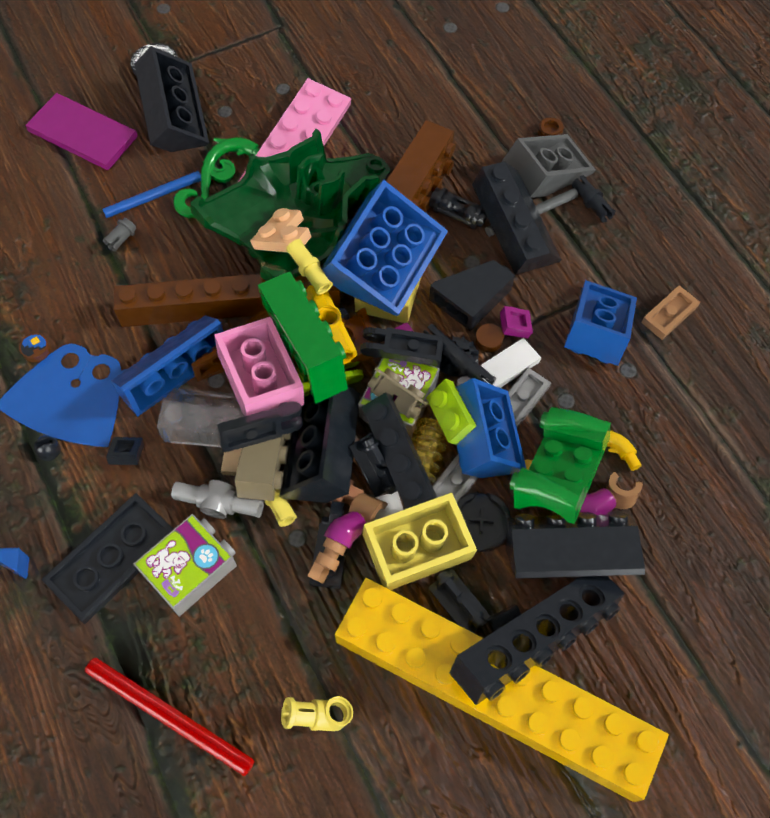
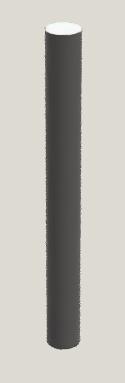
(546, 205)

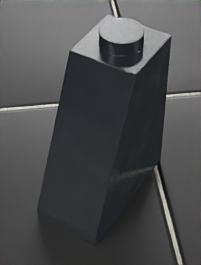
(472, 292)

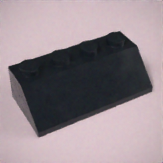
(170, 101)
(514, 218)
(319, 452)
(562, 549)

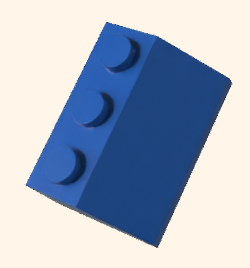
(494, 443)

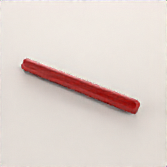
(170, 716)

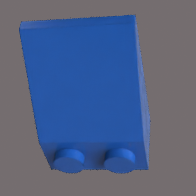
(601, 323)

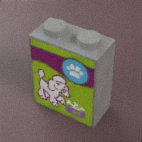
(419, 375)
(186, 563)

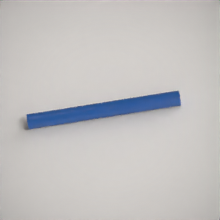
(152, 194)

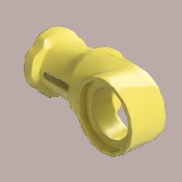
(315, 714)

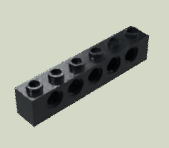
(560, 620)

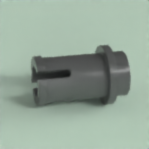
(119, 234)

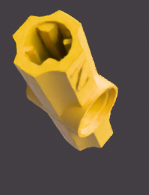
(333, 315)

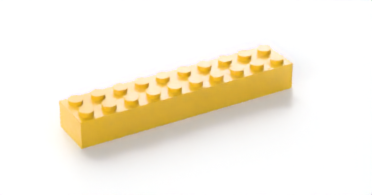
(537, 711)

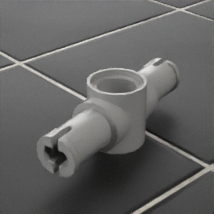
(216, 499)

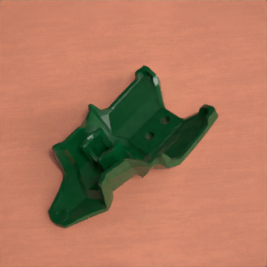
(294, 181)

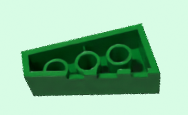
(305, 335)

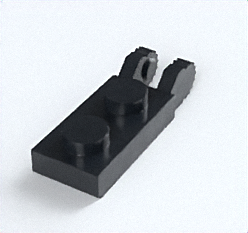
(403, 345)
(260, 426)

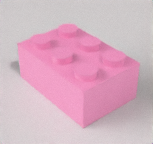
(258, 367)

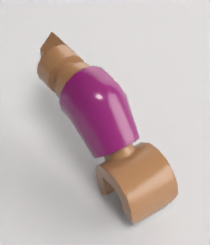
(612, 497)
(343, 533)

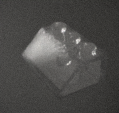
(193, 416)

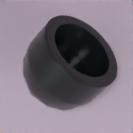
(47, 451)

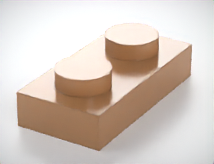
(670, 312)

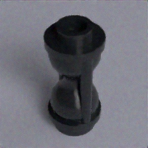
(448, 204)

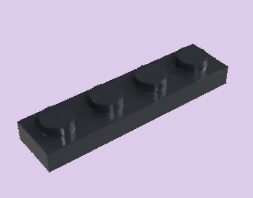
(398, 451)

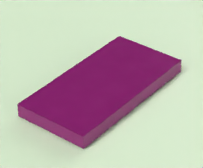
(82, 131)

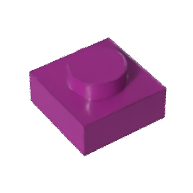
(516, 322)

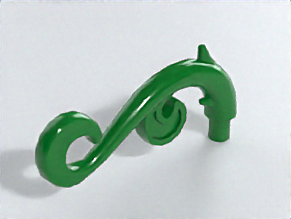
(209, 171)

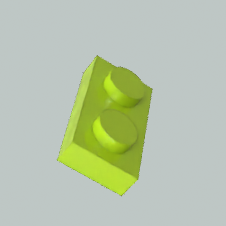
(450, 411)

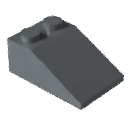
(548, 163)

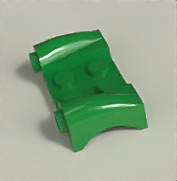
(562, 463)

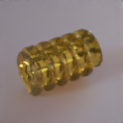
(428, 442)

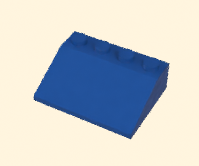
(384, 250)

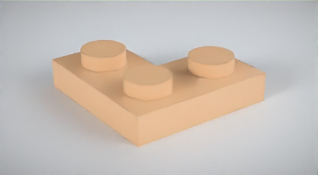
(281, 231)

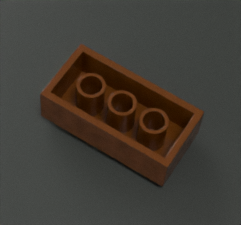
(424, 164)

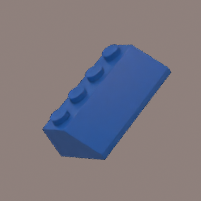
(166, 366)

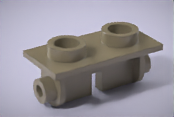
(407, 400)

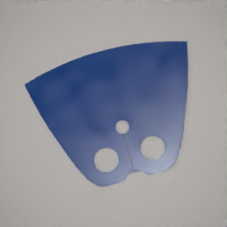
(54, 408)

